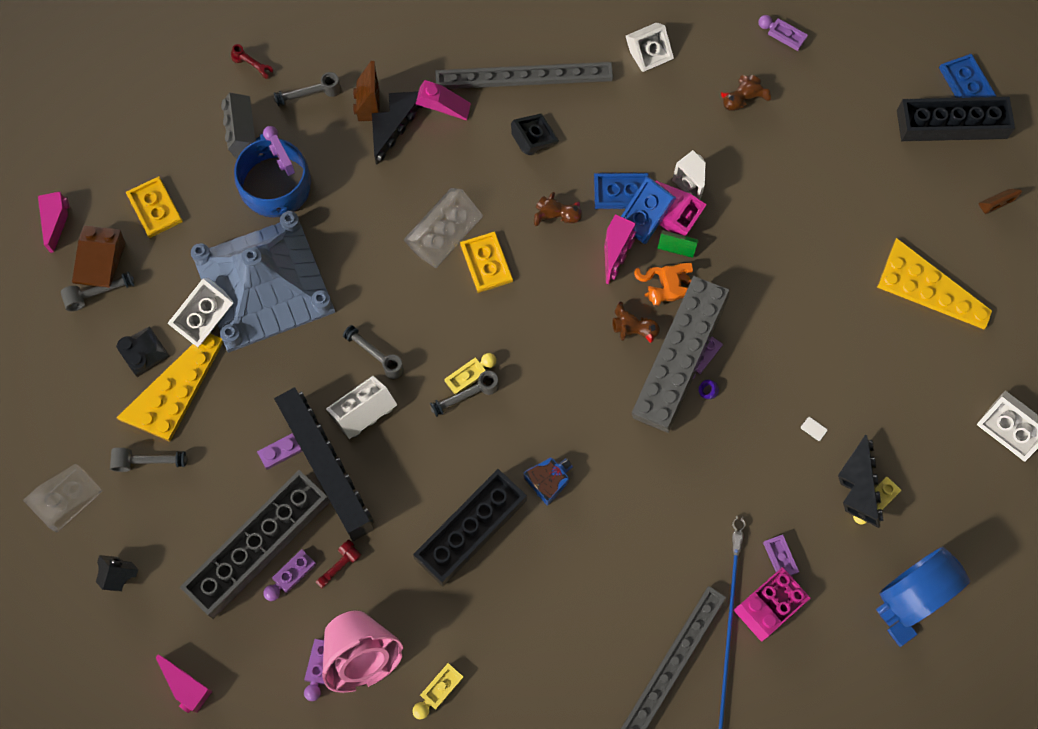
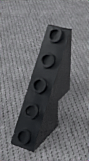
(391, 124)
(859, 477)

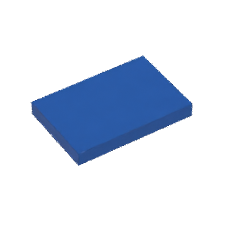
(966, 78)
(616, 189)
(648, 208)

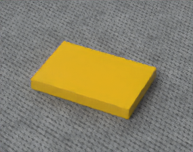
(154, 207)
(486, 262)

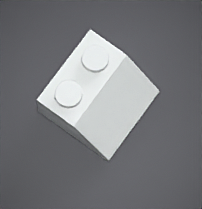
(650, 46)
(690, 174)

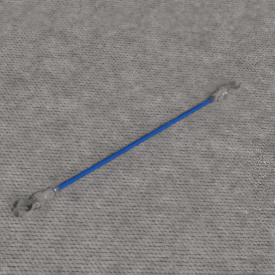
(737, 539)

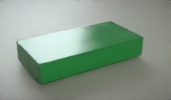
(677, 244)

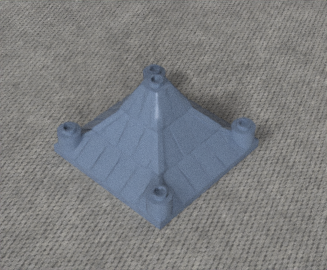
(269, 281)

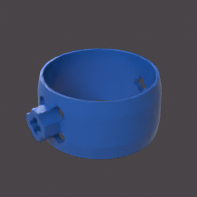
(268, 207)
(922, 588)

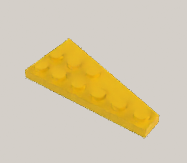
(920, 282)
(166, 400)

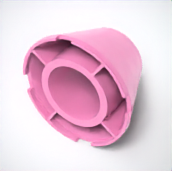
(358, 652)

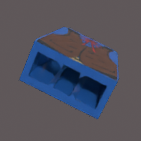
(548, 478)

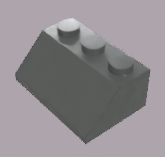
(238, 122)

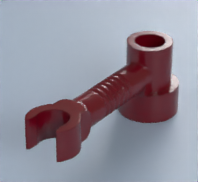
(238, 56)
(349, 553)

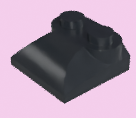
(533, 133)
(142, 351)

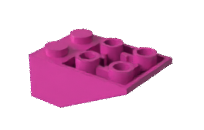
(682, 212)
(618, 240)
(772, 604)

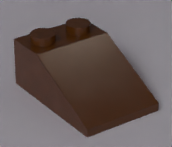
(367, 94)
(97, 256)

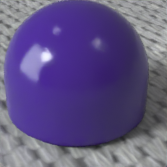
(715, 389)

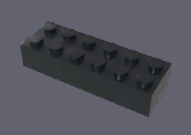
(955, 119)
(470, 527)

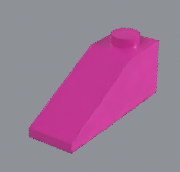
(442, 100)
(53, 217)
(183, 686)

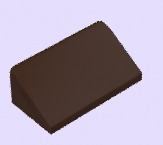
(999, 200)

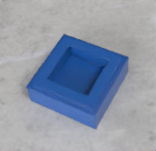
(901, 633)

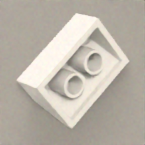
(201, 311)
(361, 407)
(1012, 425)

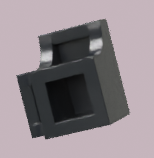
(114, 572)

